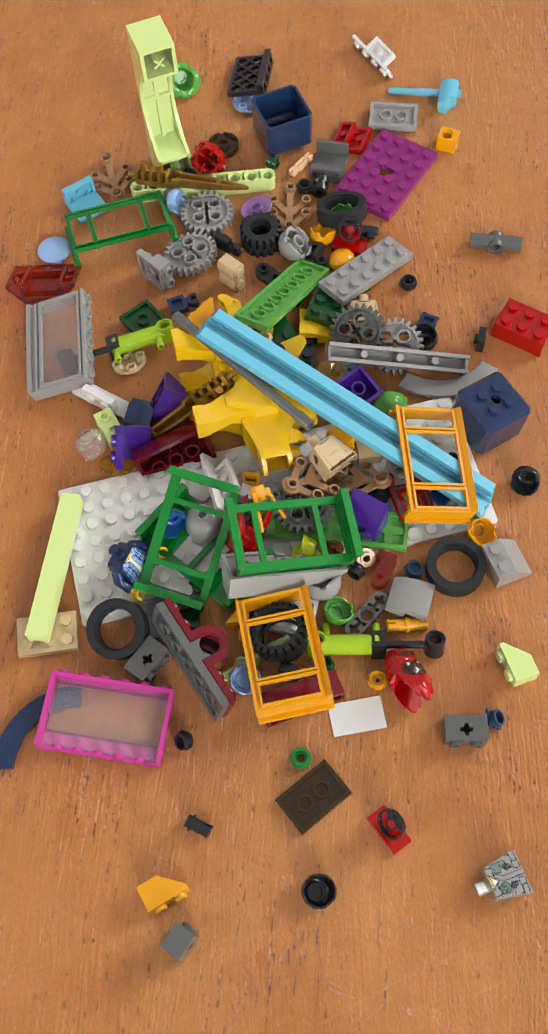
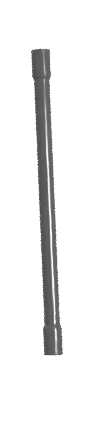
(298, 416)

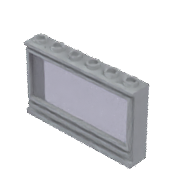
(59, 345)

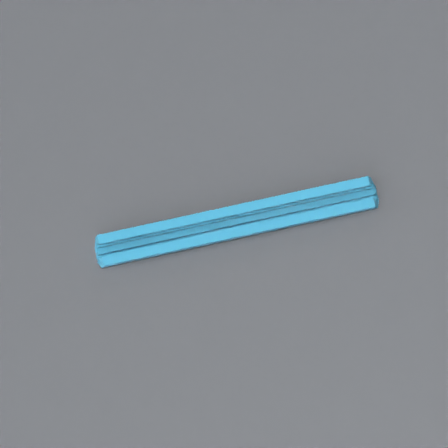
(337, 405)

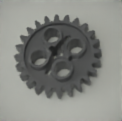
(371, 323)
(302, 523)

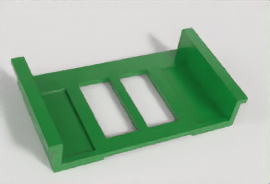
(146, 531)

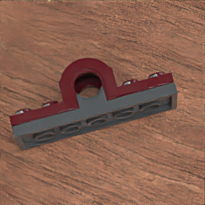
(199, 668)

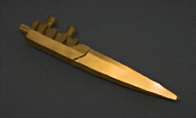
(168, 179)
(200, 396)

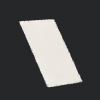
(357, 716)

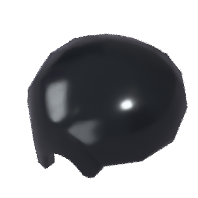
(428, 334)
(525, 480)
(318, 891)

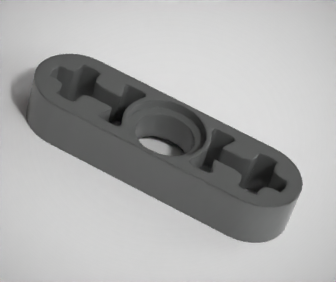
(367, 624)

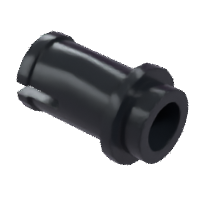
(198, 826)

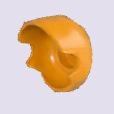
(321, 234)
(340, 258)
(481, 531)

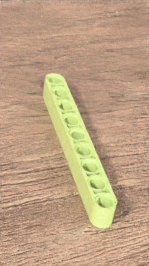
(257, 181)

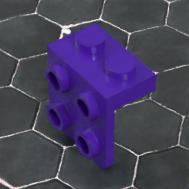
(125, 440)

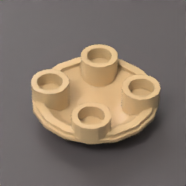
(130, 363)

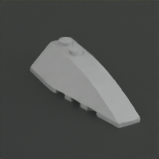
(273, 582)

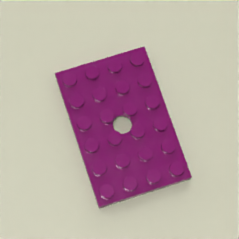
(387, 193)

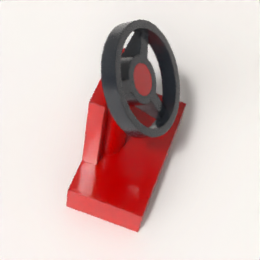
(350, 238)
(390, 828)

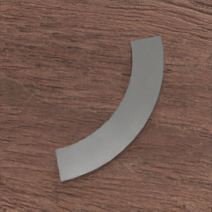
(444, 388)

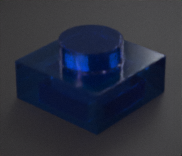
(439, 498)

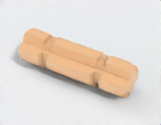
(300, 164)

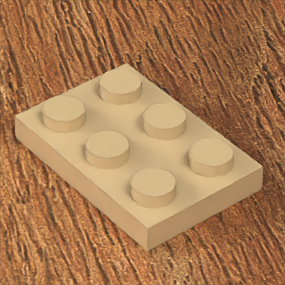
(63, 637)

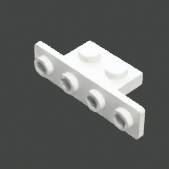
(379, 53)
(103, 399)
(223, 472)

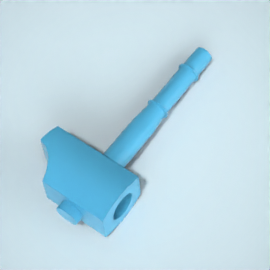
(447, 93)

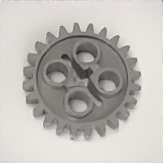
(219, 210)
(191, 253)
(395, 330)

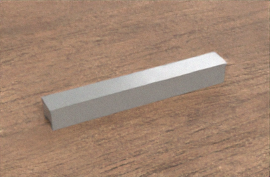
(396, 358)

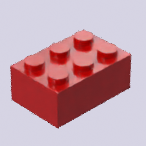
(522, 327)

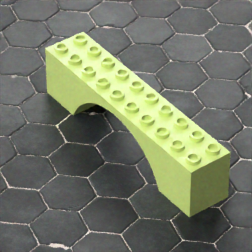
(154, 65)

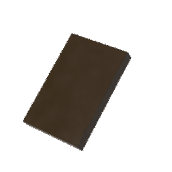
(313, 797)

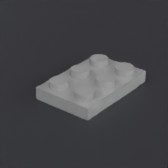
(393, 116)

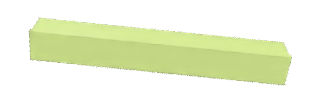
(54, 568)

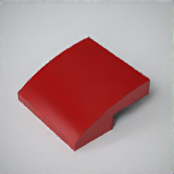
(356, 136)

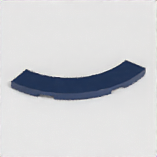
(17, 729)

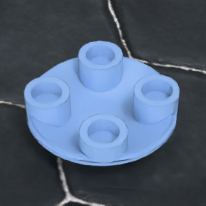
(243, 103)
(54, 250)

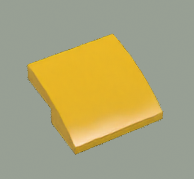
(313, 330)

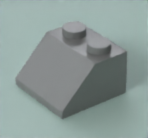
(505, 562)

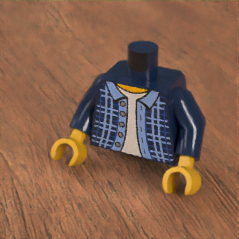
(127, 564)

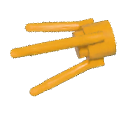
(258, 494)

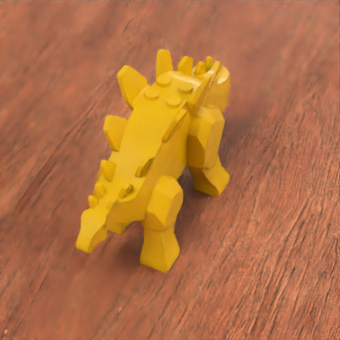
(242, 407)

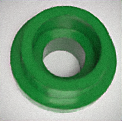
(297, 752)

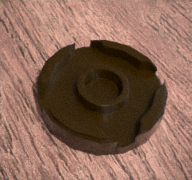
(227, 142)

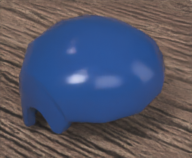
(175, 523)

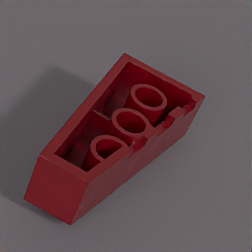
(172, 449)
(301, 688)

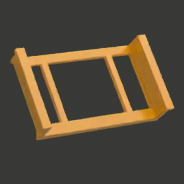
(436, 514)
(293, 706)

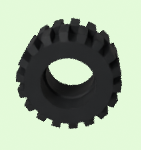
(260, 224)

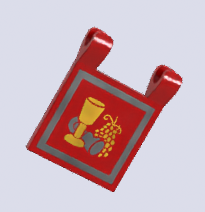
(399, 497)

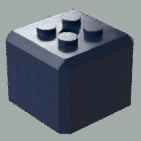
(282, 120)
(488, 422)

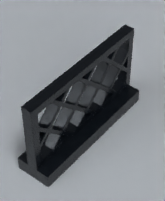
(262, 75)

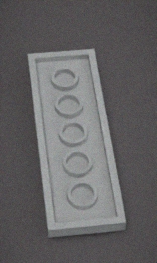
(365, 270)

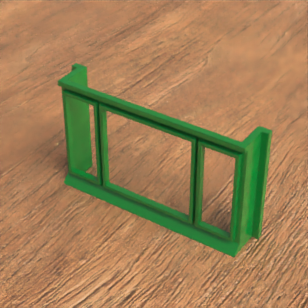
(149, 230)
(170, 498)
(346, 522)

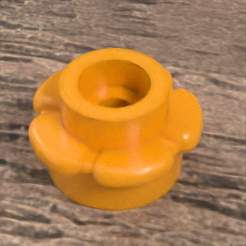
(377, 675)

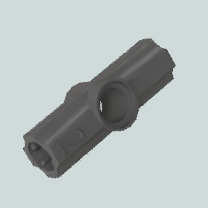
(495, 242)

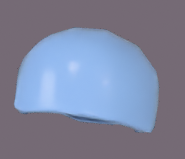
(174, 201)
(240, 679)

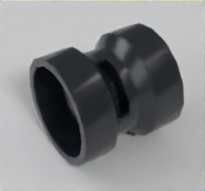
(320, 186)

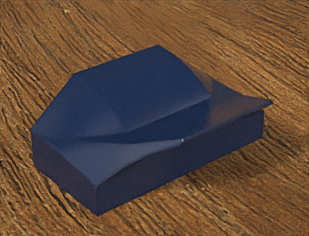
(138, 412)

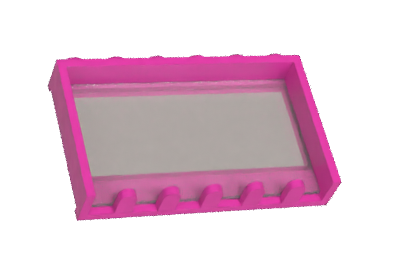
(105, 718)

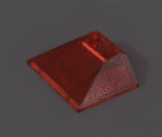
(42, 282)

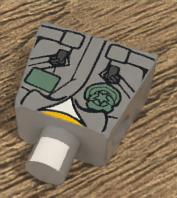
(503, 879)

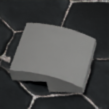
(410, 597)

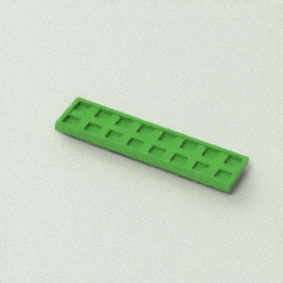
(392, 537)

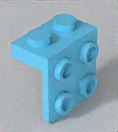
(82, 196)

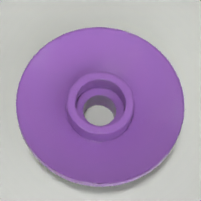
(256, 204)

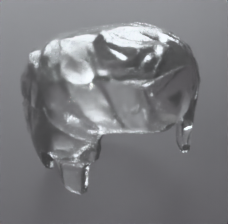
(90, 443)

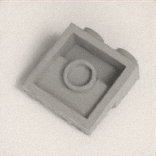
(156, 269)

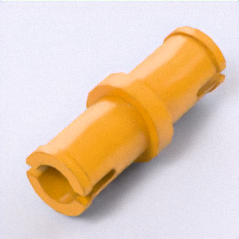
(406, 625)

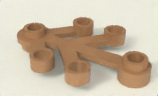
(116, 192)
(289, 211)
(310, 479)
(378, 480)

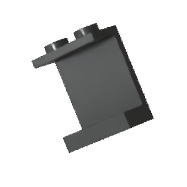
(330, 160)

